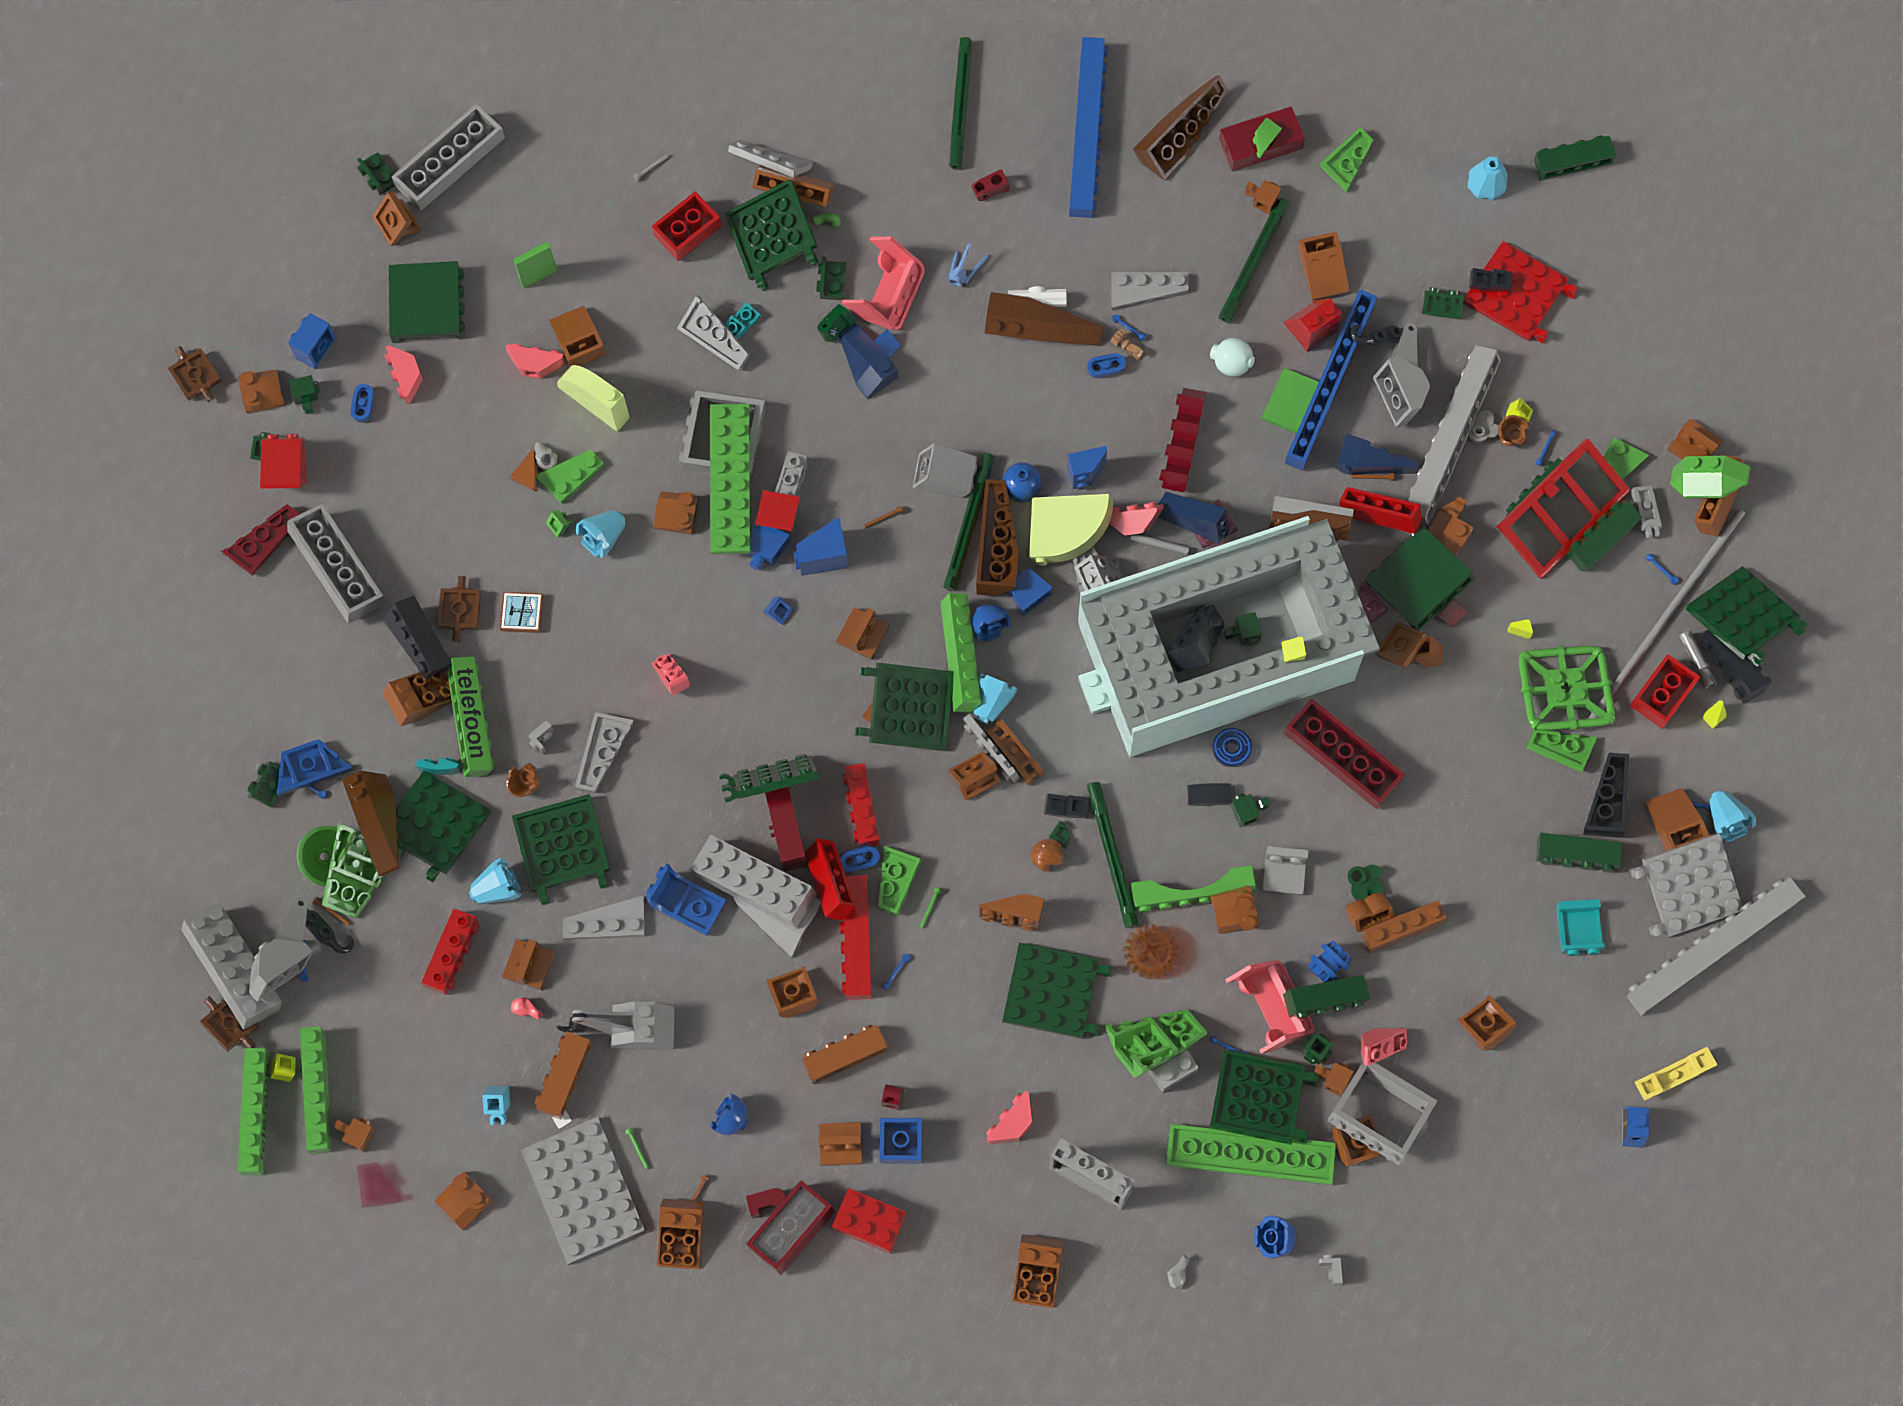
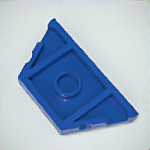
(308, 765)

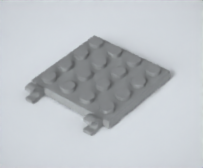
(1690, 885)

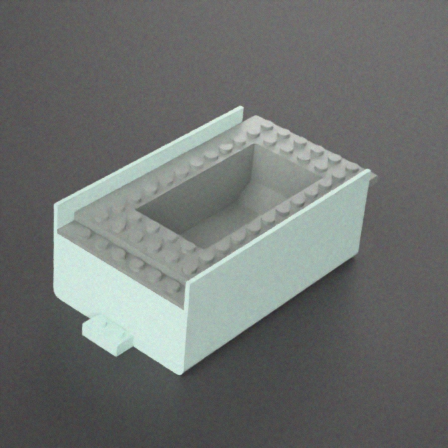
(1283, 574)

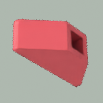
(534, 361)
(405, 372)
(1134, 518)
(671, 674)
(1382, 1043)
(1013, 1122)

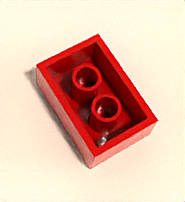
(686, 226)
(1664, 691)
(869, 1220)

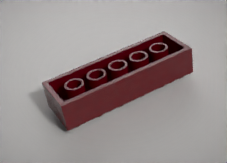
(1344, 753)

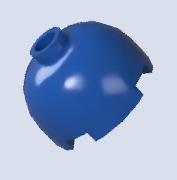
(1022, 481)
(989, 621)
(730, 1116)
(1275, 1237)

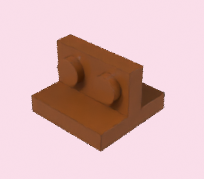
(395, 219)
(1694, 441)
(862, 632)
(975, 775)
(528, 964)
(840, 1144)

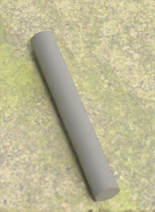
(1160, 543)

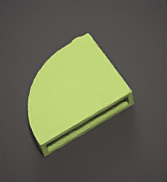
(595, 395)
(1067, 526)

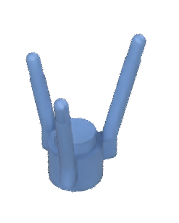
(958, 276)

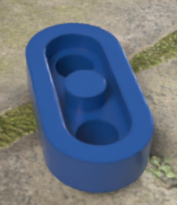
(1105, 364)
(362, 404)
(859, 859)

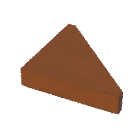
(526, 472)

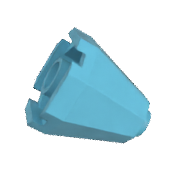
(1488, 179)
(601, 532)
(994, 698)
(1730, 816)
(495, 884)

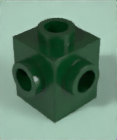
(1320, 1042)

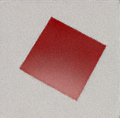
(777, 510)

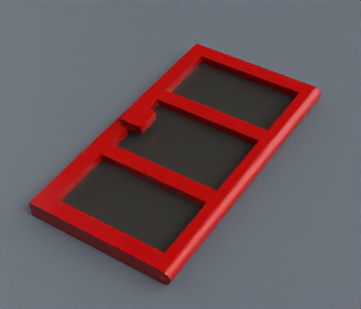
(1563, 508)

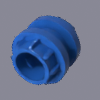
(1329, 962)

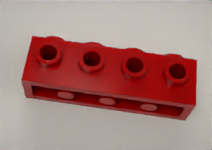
(1382, 510)
(861, 801)
(829, 879)
(450, 952)

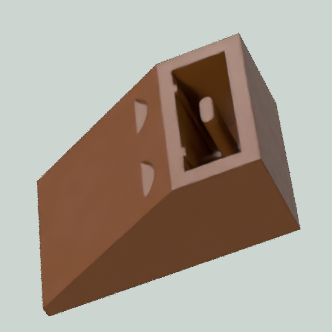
(1323, 265)
(577, 337)
(417, 697)
(1676, 819)
(1017, 910)
(680, 1233)
(1037, 1271)

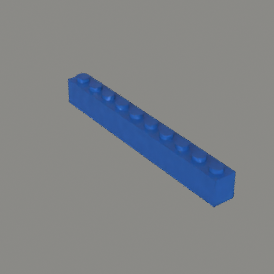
(1086, 131)
(1330, 381)

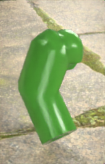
(827, 217)

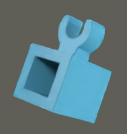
(496, 1102)

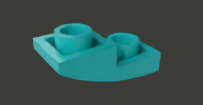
(742, 321)
(444, 766)

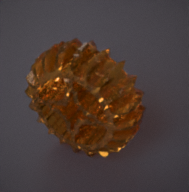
(1158, 966)

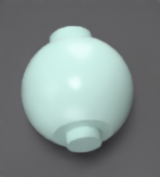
(1232, 356)

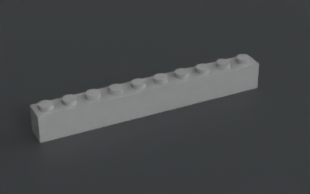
(1454, 431)
(1715, 946)

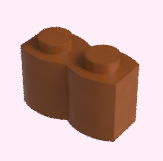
(1369, 911)

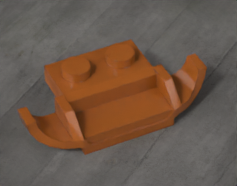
(1450, 529)

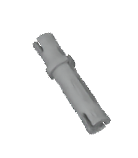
(1698, 660)

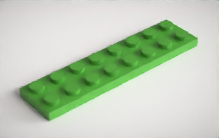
(729, 479)
(1250, 1156)

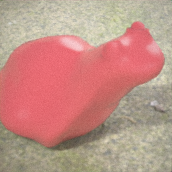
(523, 1006)

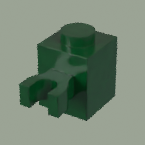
(304, 391)
(1246, 628)
(1247, 810)

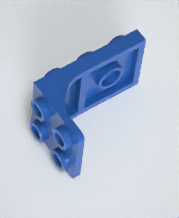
(684, 900)

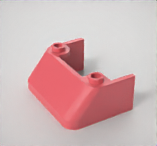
(896, 289)
(1268, 984)

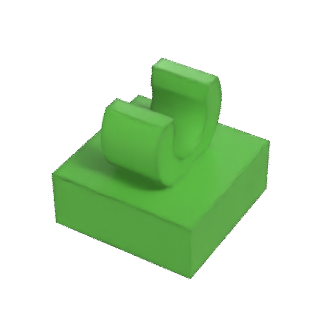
(558, 523)

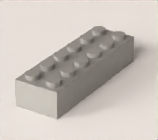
(448, 157)
(335, 563)
(753, 881)
(228, 964)

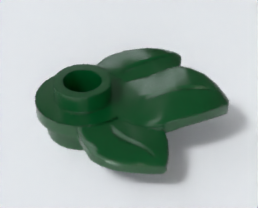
(1367, 884)

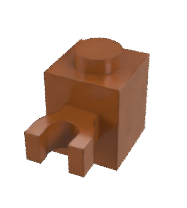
(1265, 196)
(1429, 654)
(1336, 1078)
(357, 1134)

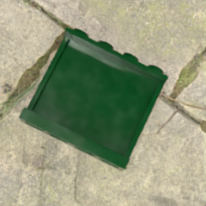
(425, 300)
(1420, 578)

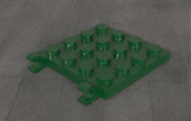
(771, 231)
(1745, 614)
(909, 706)
(769, 778)
(437, 823)
(561, 844)
(1052, 991)
(1260, 1097)

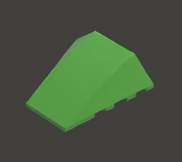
(350, 874)
(1154, 1041)

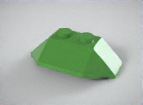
(1709, 476)

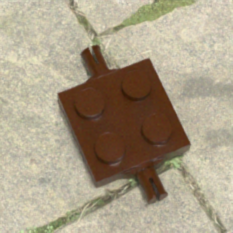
(194, 374)
(459, 608)
(225, 1027)

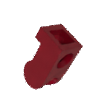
(990, 185)
(892, 1097)
(764, 1200)

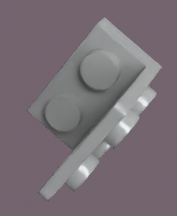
(1097, 571)
(1284, 870)

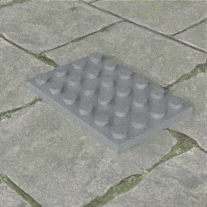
(583, 1190)

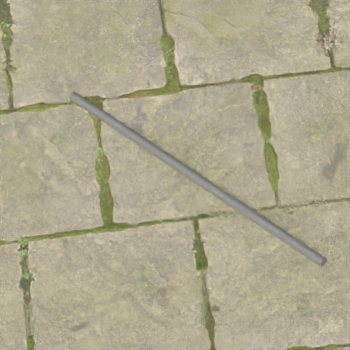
(1672, 607)

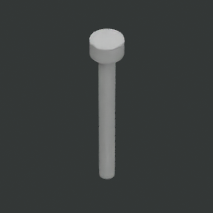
(638, 176)

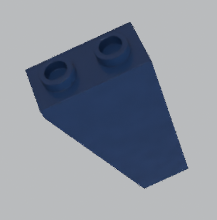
(1195, 516)

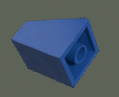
(822, 550)

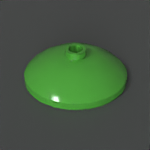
(309, 850)

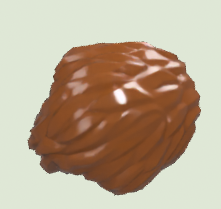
(1512, 430)
(522, 781)
(1046, 853)

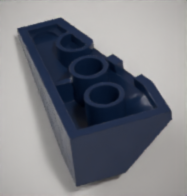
(867, 362)
(1361, 458)

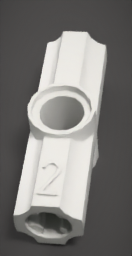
(1053, 297)

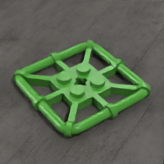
(1558, 697)

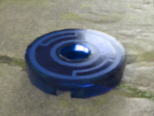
(1235, 736)

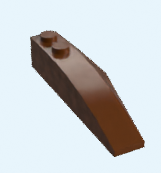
(1175, 134)
(1034, 320)
(997, 543)
(376, 816)

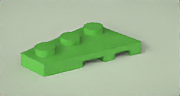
(1346, 159)
(1624, 457)
(570, 475)
(1565, 749)
(897, 877)

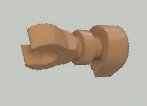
(1119, 339)

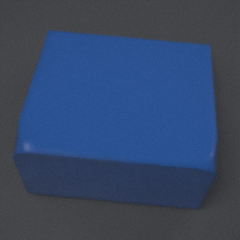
(887, 343)
(778, 610)

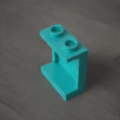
(1580, 927)

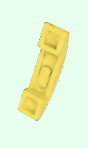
(1676, 1074)

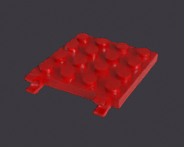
(1530, 297)

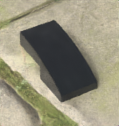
(1490, 280)
(1209, 794)
(1066, 806)

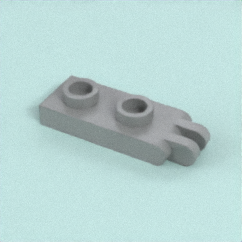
(1646, 506)

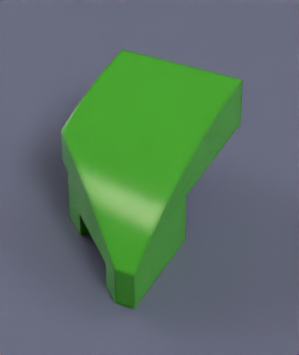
(1265, 135)

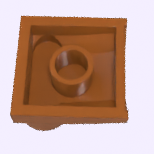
(260, 390)
(676, 512)
(1235, 910)
(792, 993)
(1488, 1024)
(1352, 1150)
(463, 1200)

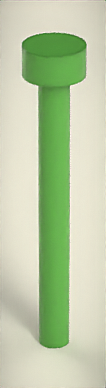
(937, 891)
(630, 1132)

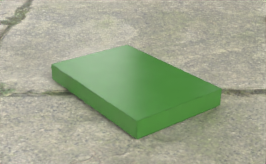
(535, 264)
(1289, 400)

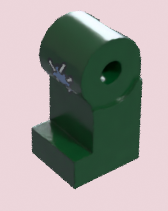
(835, 322)

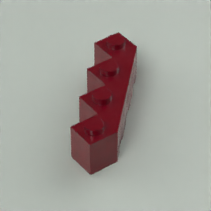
(1183, 440)

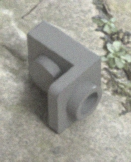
(540, 734)
(1335, 1271)

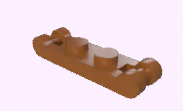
(1014, 751)

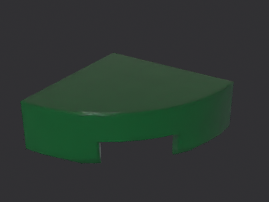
(1060, 834)

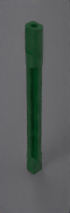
(960, 103)
(1253, 260)
(968, 523)
(1119, 880)

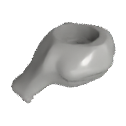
(545, 457)
(1177, 1274)

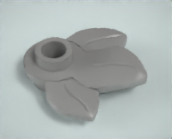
(1484, 425)

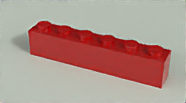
(857, 943)

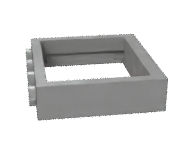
(715, 398)
(1398, 1088)
(1091, 1173)

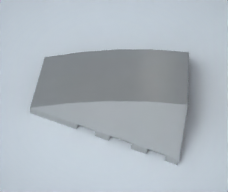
(783, 934)

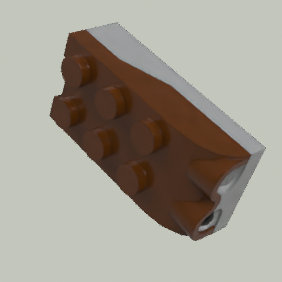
(1289, 509)

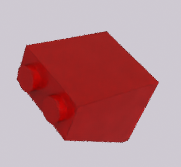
(1315, 323)
(283, 461)

